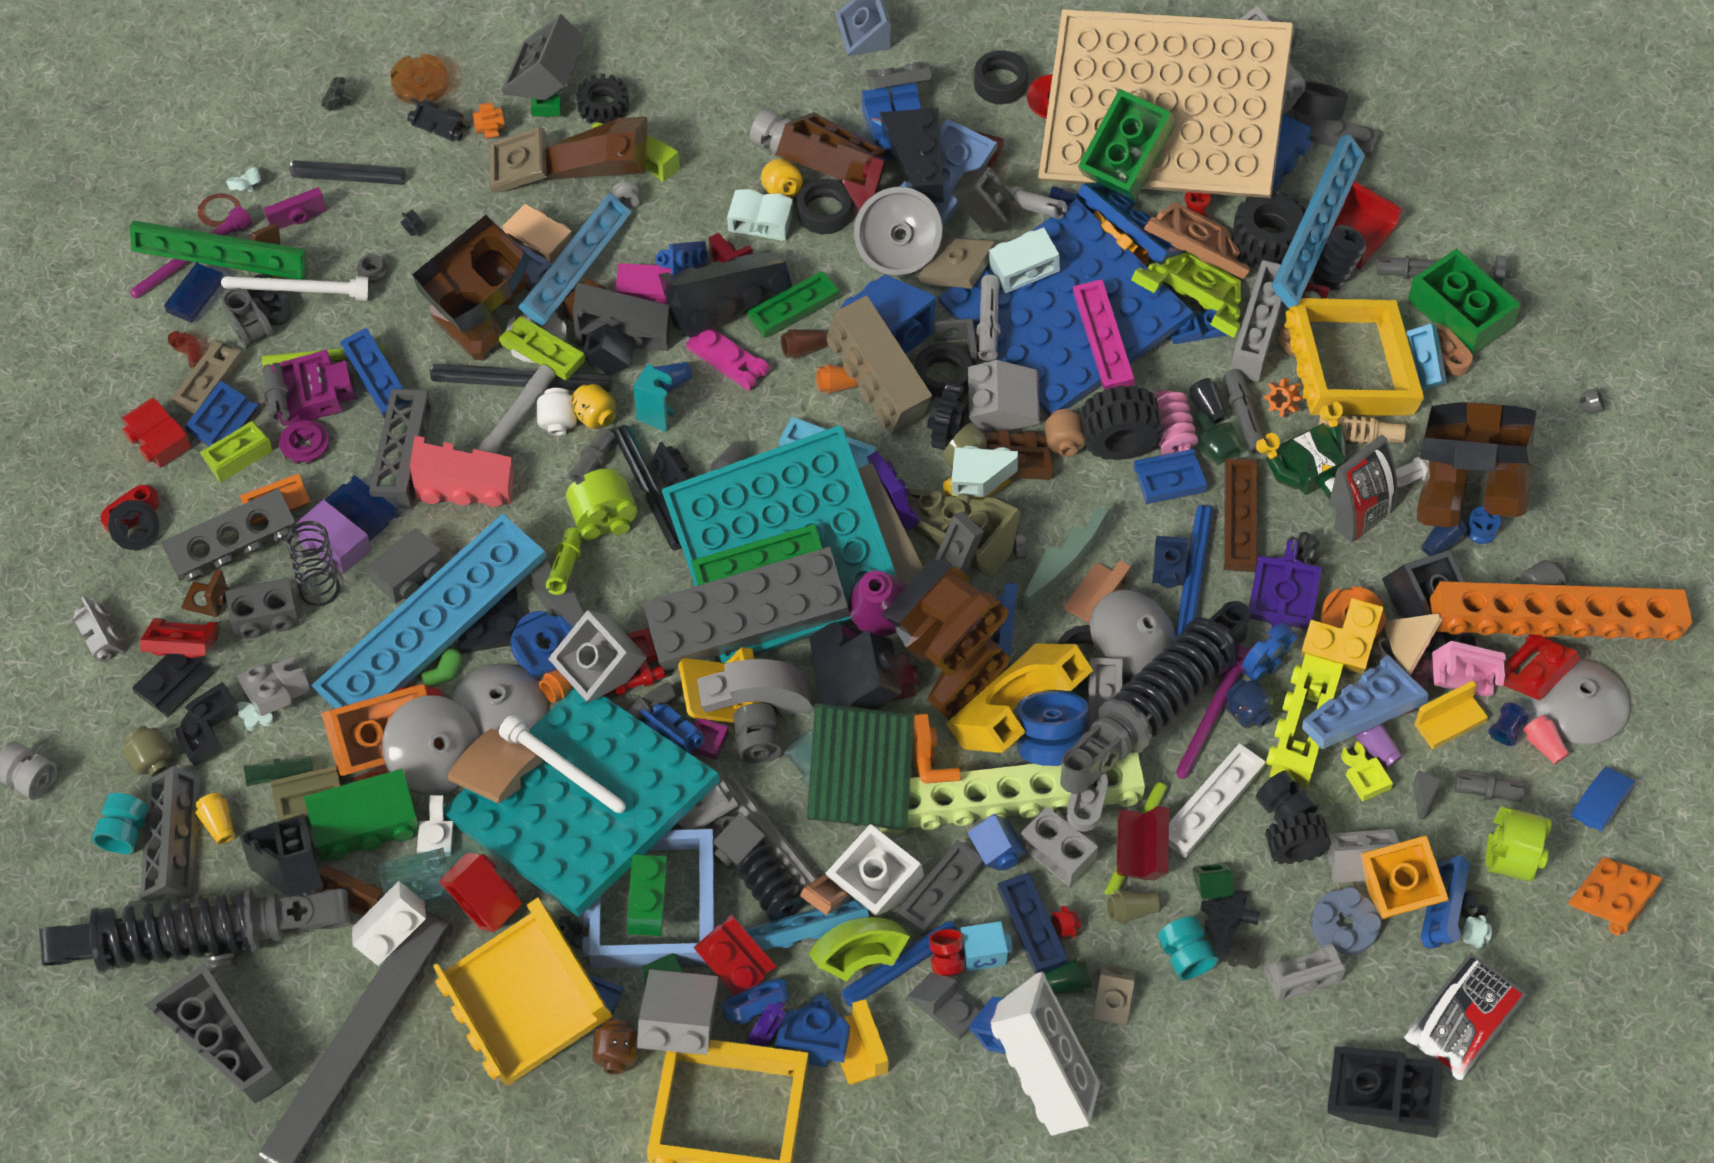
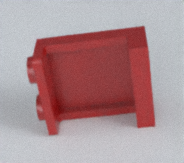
(1370, 216)

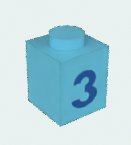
(985, 946)

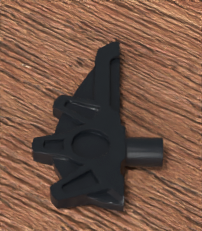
(1224, 917)

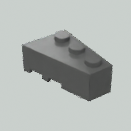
(637, 318)

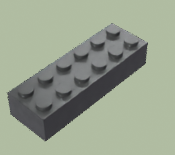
(746, 608)

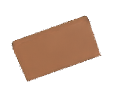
(1095, 586)

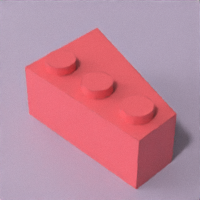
(459, 475)

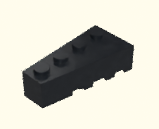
(722, 290)

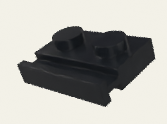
(172, 682)

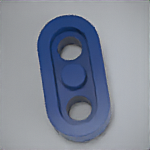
(750, 1002)

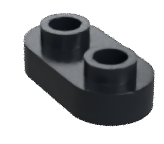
(270, 302)

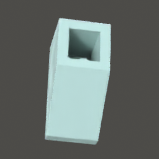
(981, 470)

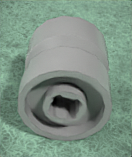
(768, 129)
(25, 771)

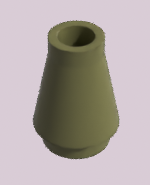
(1129, 905)

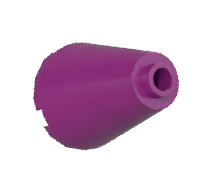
(871, 598)

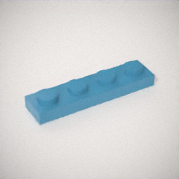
(808, 924)

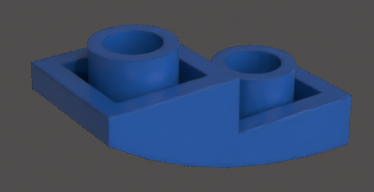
(1197, 328)
(1602, 798)

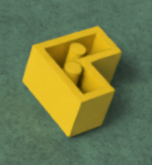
(1347, 645)

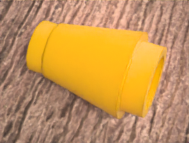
(216, 817)

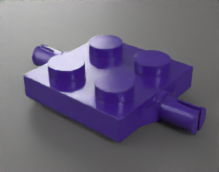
(1284, 590)

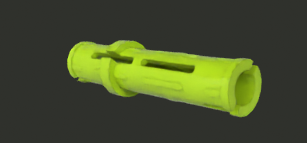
(566, 555)

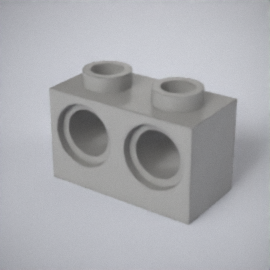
(1053, 851)

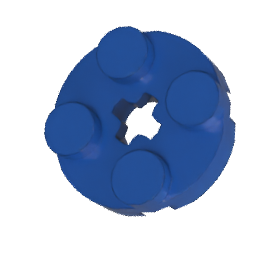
(525, 640)
(1268, 655)

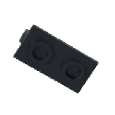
(428, 113)
(670, 465)

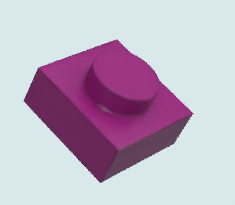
(714, 738)

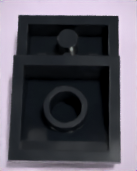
(1386, 1090)

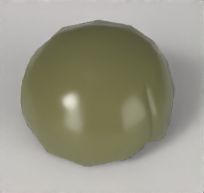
(967, 436)

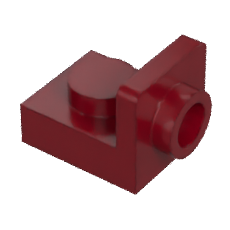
(725, 251)

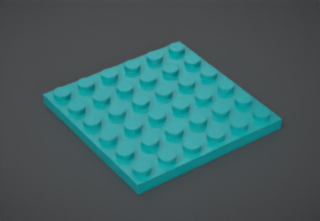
(779, 493)
(563, 833)

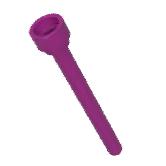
(237, 220)
(1211, 715)

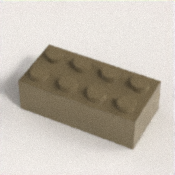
(878, 365)

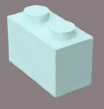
(1024, 260)

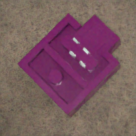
(315, 386)

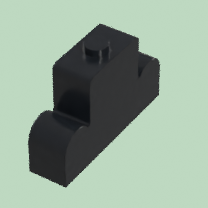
(854, 667)

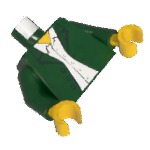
(1309, 458)

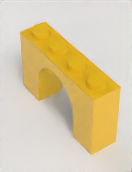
(988, 718)

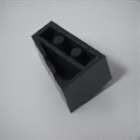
(916, 148)

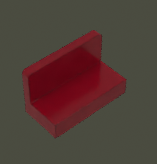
(1143, 843)

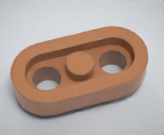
(1453, 350)

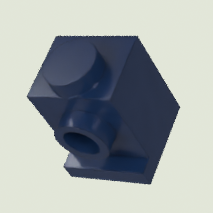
(1169, 561)

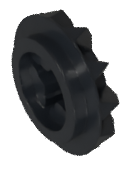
(147, 521)

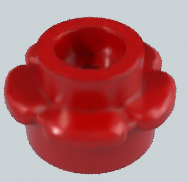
(1067, 920)

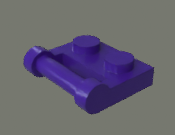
(895, 489)

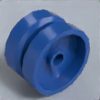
(1051, 725)

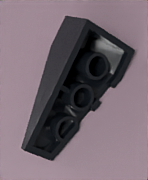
(1415, 583)

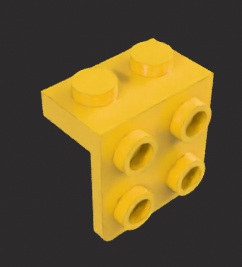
(693, 669)

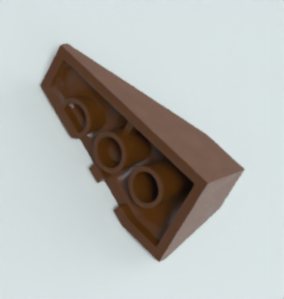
(600, 151)

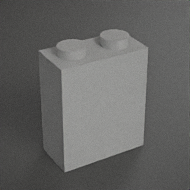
(677, 1012)

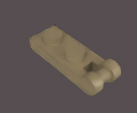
(207, 375)

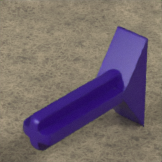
(766, 1025)

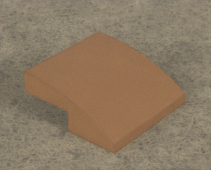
(493, 766)

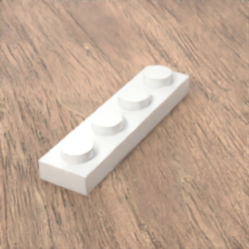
(1213, 799)

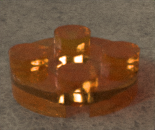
(427, 66)

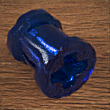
(1508, 724)

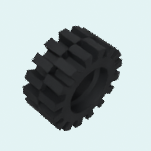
(602, 87)
(1298, 838)

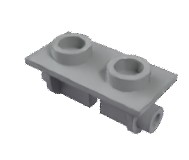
(94, 619)
(710, 807)

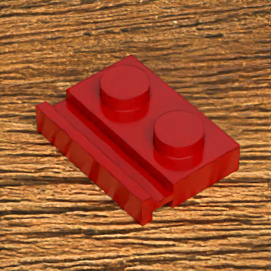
(734, 956)

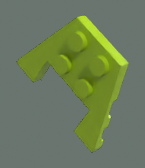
(1200, 280)

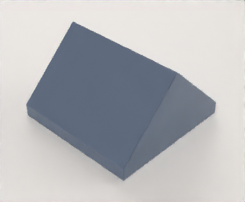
(864, 26)

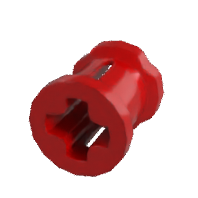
(1197, 202)

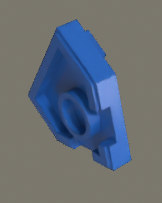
(816, 1031)

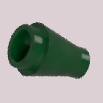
(1069, 978)

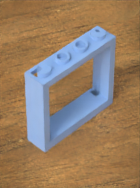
(639, 955)

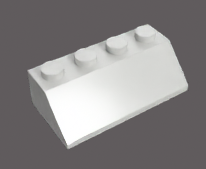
(1046, 1056)

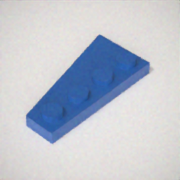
(1122, 215)

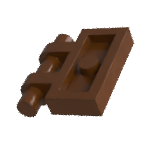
(1033, 457)

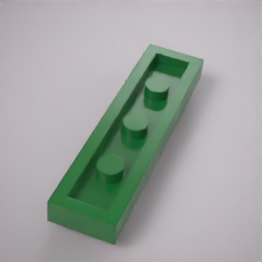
(756, 554)

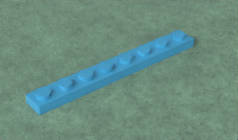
(1318, 221)

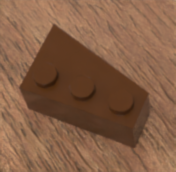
(826, 147)

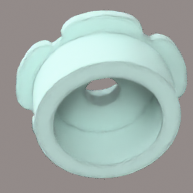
(1477, 931)

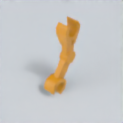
(1122, 240)

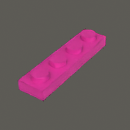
(1103, 334)

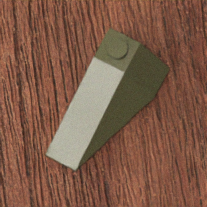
(991, 515)

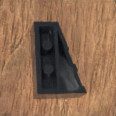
(284, 856)

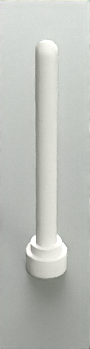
(355, 288)
(516, 731)

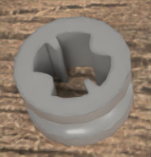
(627, 194)

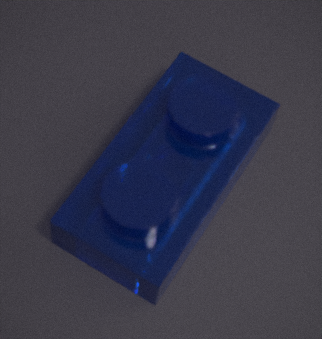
(193, 292)

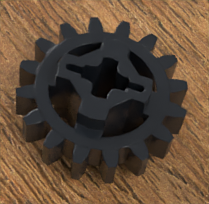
(947, 415)

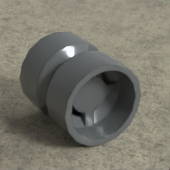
(757, 733)

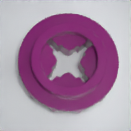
(307, 431)

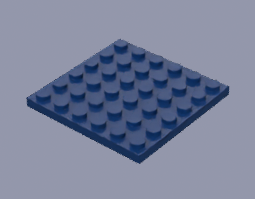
(1043, 321)

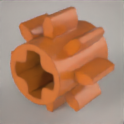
(488, 120)
(1288, 390)

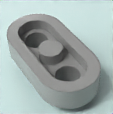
(1089, 803)

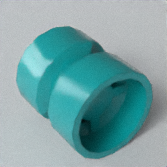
(120, 826)
(1189, 952)

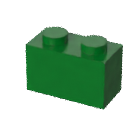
(646, 895)

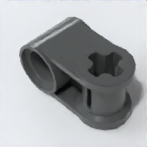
(245, 316)

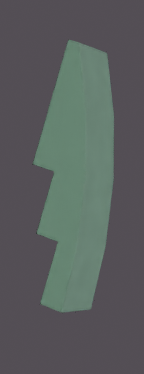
(1059, 564)

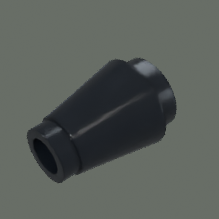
(1208, 399)

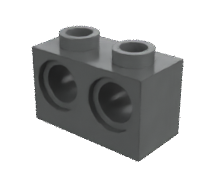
(261, 603)

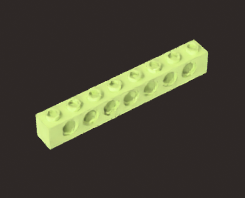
(1019, 780)

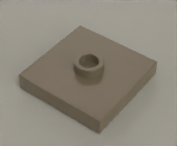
(518, 160)
(957, 263)

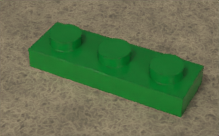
(793, 304)

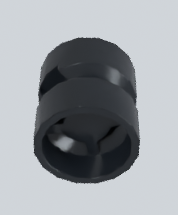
(1283, 797)

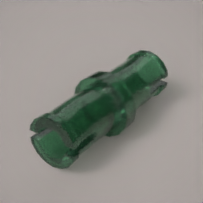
(276, 770)

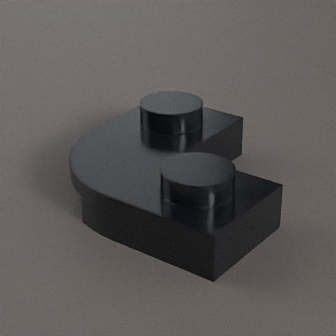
(196, 727)

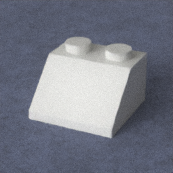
(877, 872)

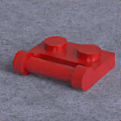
(179, 638)
(1543, 671)

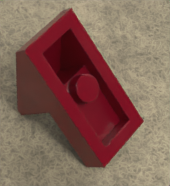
(873, 173)

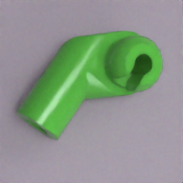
(446, 670)

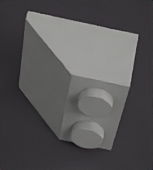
(1003, 396)
(597, 656)

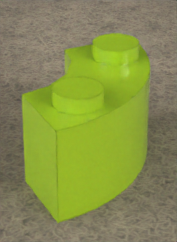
(859, 944)

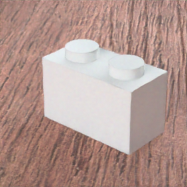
(388, 923)

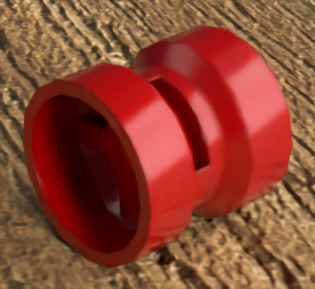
(947, 956)

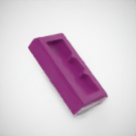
(296, 209)

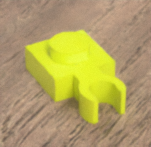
(1365, 775)

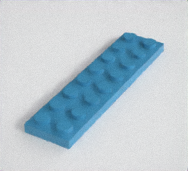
(433, 616)

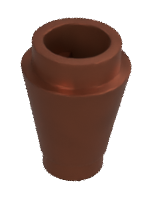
(802, 342)

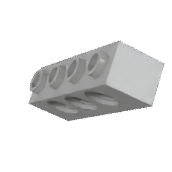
(1258, 324)

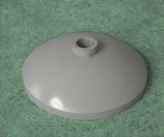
(884, 217)
(1130, 629)
(518, 690)
(1584, 716)
(411, 737)

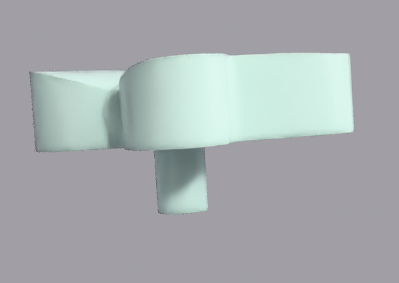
(250, 177)
(252, 716)

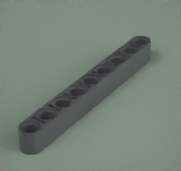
(354, 1042)

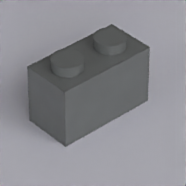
(406, 566)

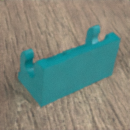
(651, 399)

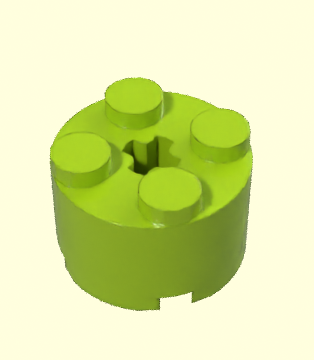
(601, 504)
(1517, 844)

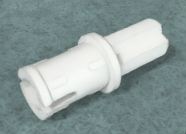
(1412, 472)

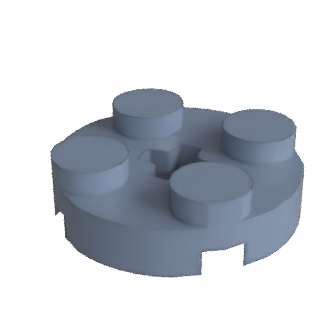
(1347, 904)

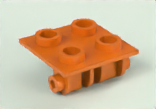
(1615, 893)

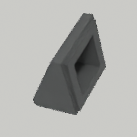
(1425, 792)

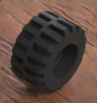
(1273, 212)
(1121, 423)

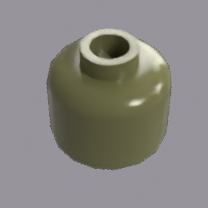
(147, 751)

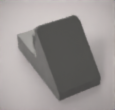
(942, 1002)

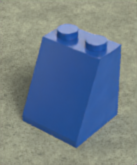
(903, 308)

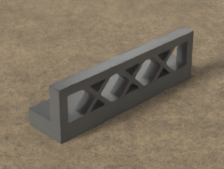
(418, 425)
(174, 833)

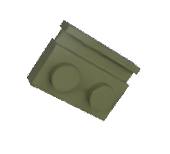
(289, 791)

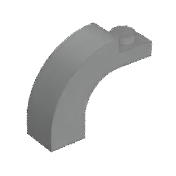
(757, 681)

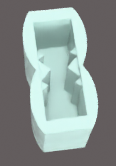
(760, 214)

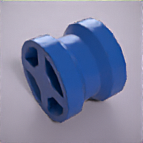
(1489, 523)

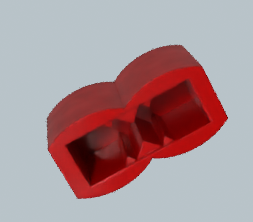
(155, 432)

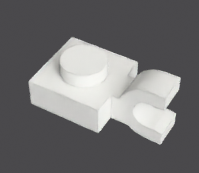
(435, 832)

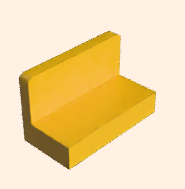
(1450, 716)
(865, 1051)

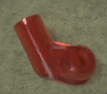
(186, 345)

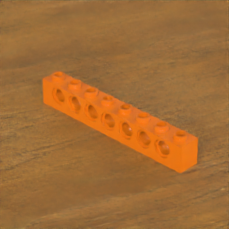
(1561, 610)

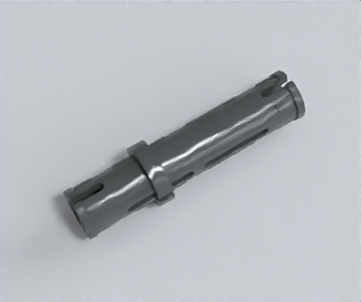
(1242, 401)

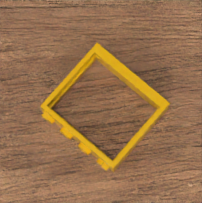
(1397, 402)
(737, 1057)

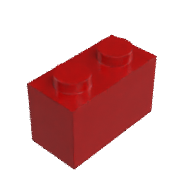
(481, 891)

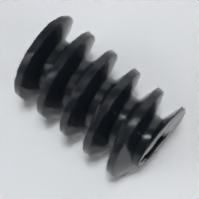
(1339, 257)
(768, 885)

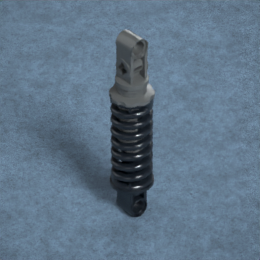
(1156, 695)
(187, 929)

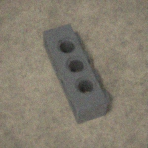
(180, 547)

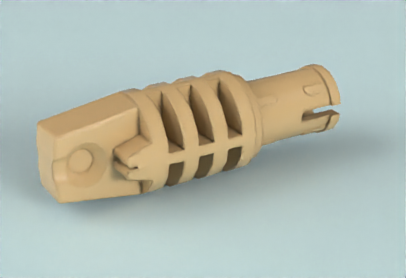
(1369, 429)

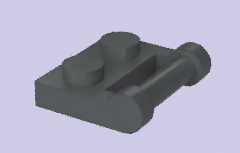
(890, 76)

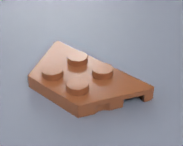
(1198, 236)

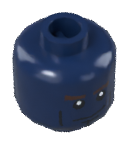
(1250, 704)

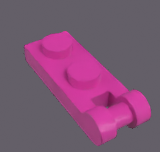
(728, 357)

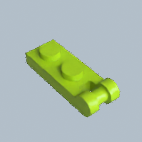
(542, 348)

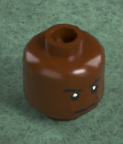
(615, 1046)

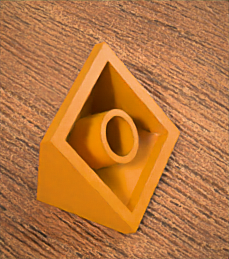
(1403, 877)

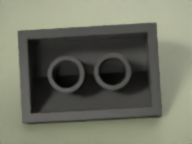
(545, 61)

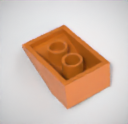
(358, 729)

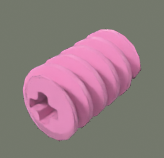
(1176, 422)

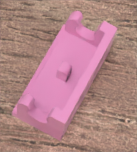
(1461, 663)

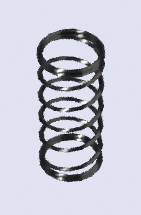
(326, 544)

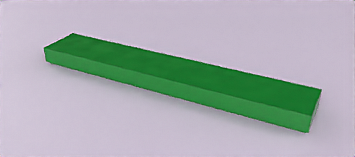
(218, 250)

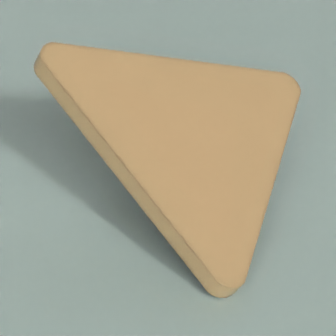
(1410, 638)

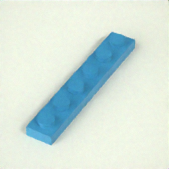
(574, 260)

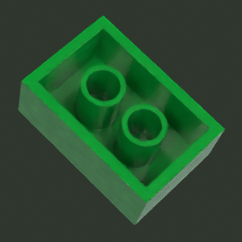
(1127, 144)
(1464, 300)

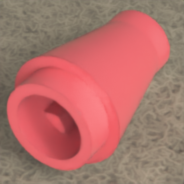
(1546, 738)

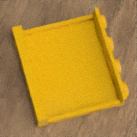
(523, 996)

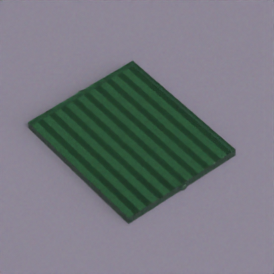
(860, 767)

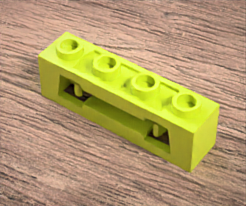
(1317, 676)

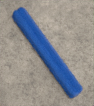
(885, 973)

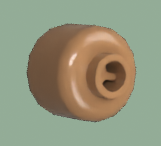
(1064, 432)

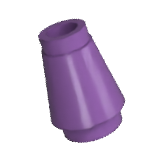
(1379, 744)

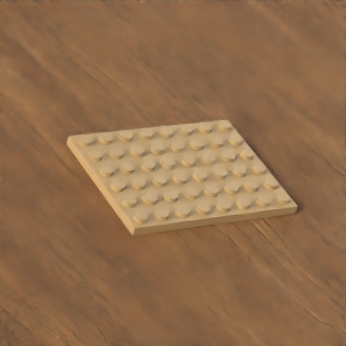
(1211, 73)

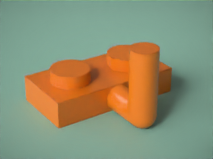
(924, 754)

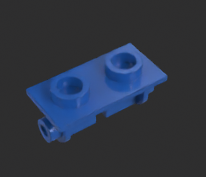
(683, 256)
(664, 721)

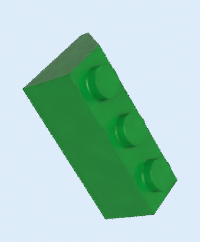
(362, 815)

